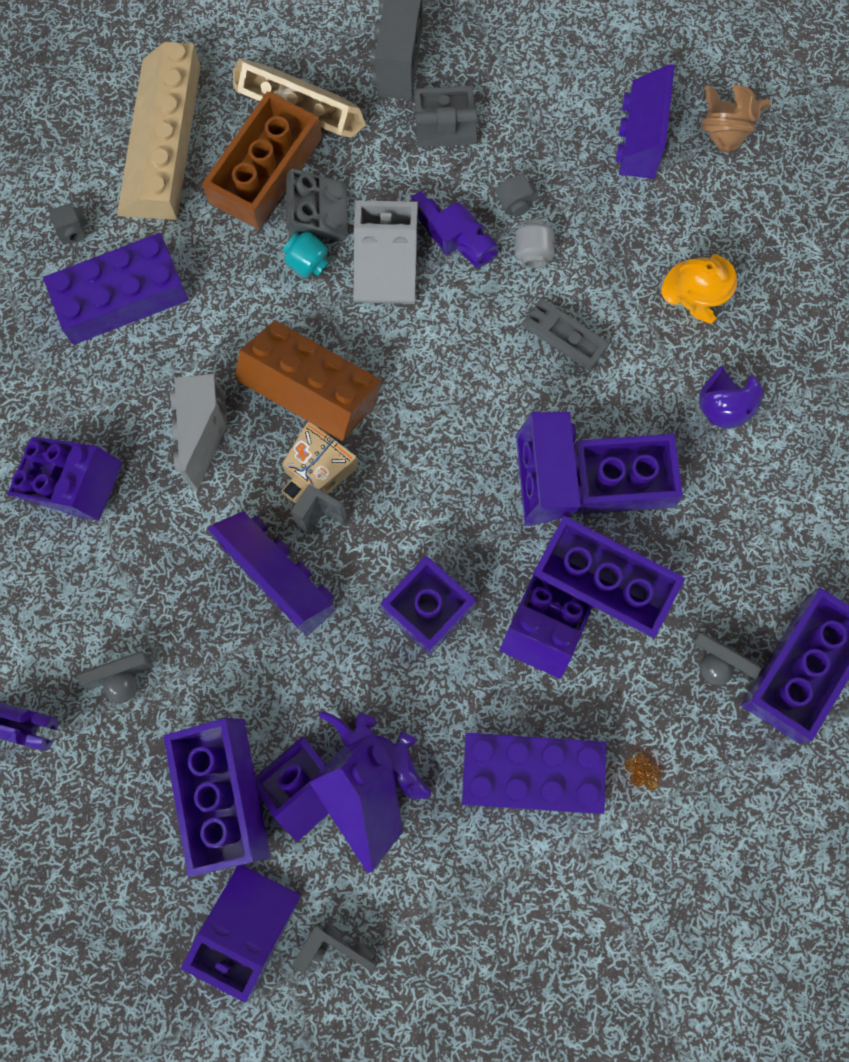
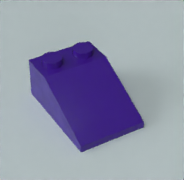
(362, 799)

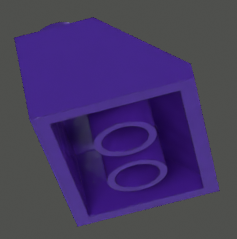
(645, 123)
(548, 467)

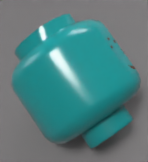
(306, 254)

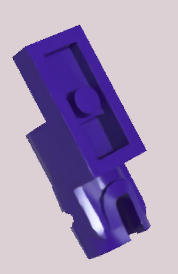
(456, 230)
(21, 725)

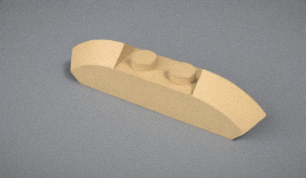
(333, 110)

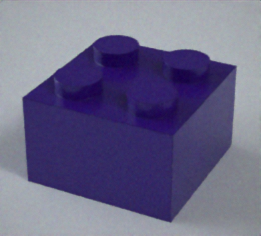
(428, 605)

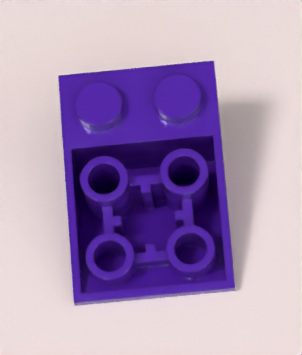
(66, 477)
(546, 628)
(241, 933)

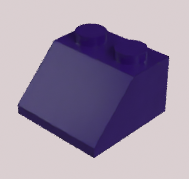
(287, 789)

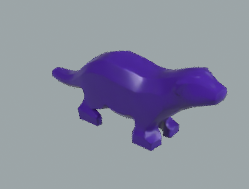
(398, 753)

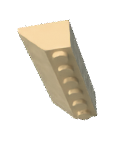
(160, 133)

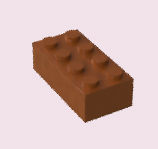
(254, 166)
(307, 379)

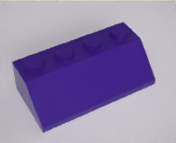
(273, 571)
(609, 577)

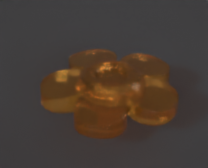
(643, 772)

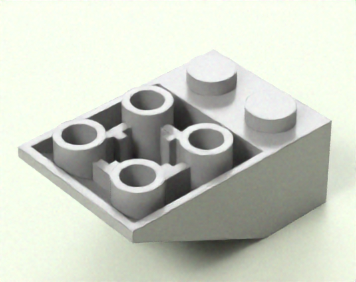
(385, 251)
(198, 426)

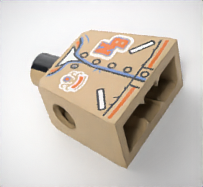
(316, 461)

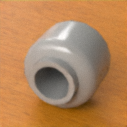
(534, 244)

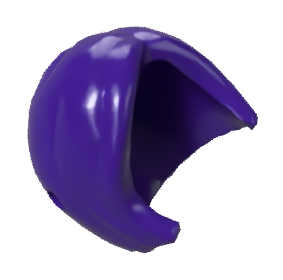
(726, 403)

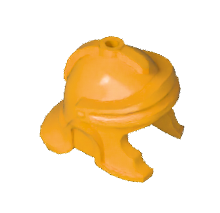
(700, 285)

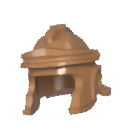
(730, 121)

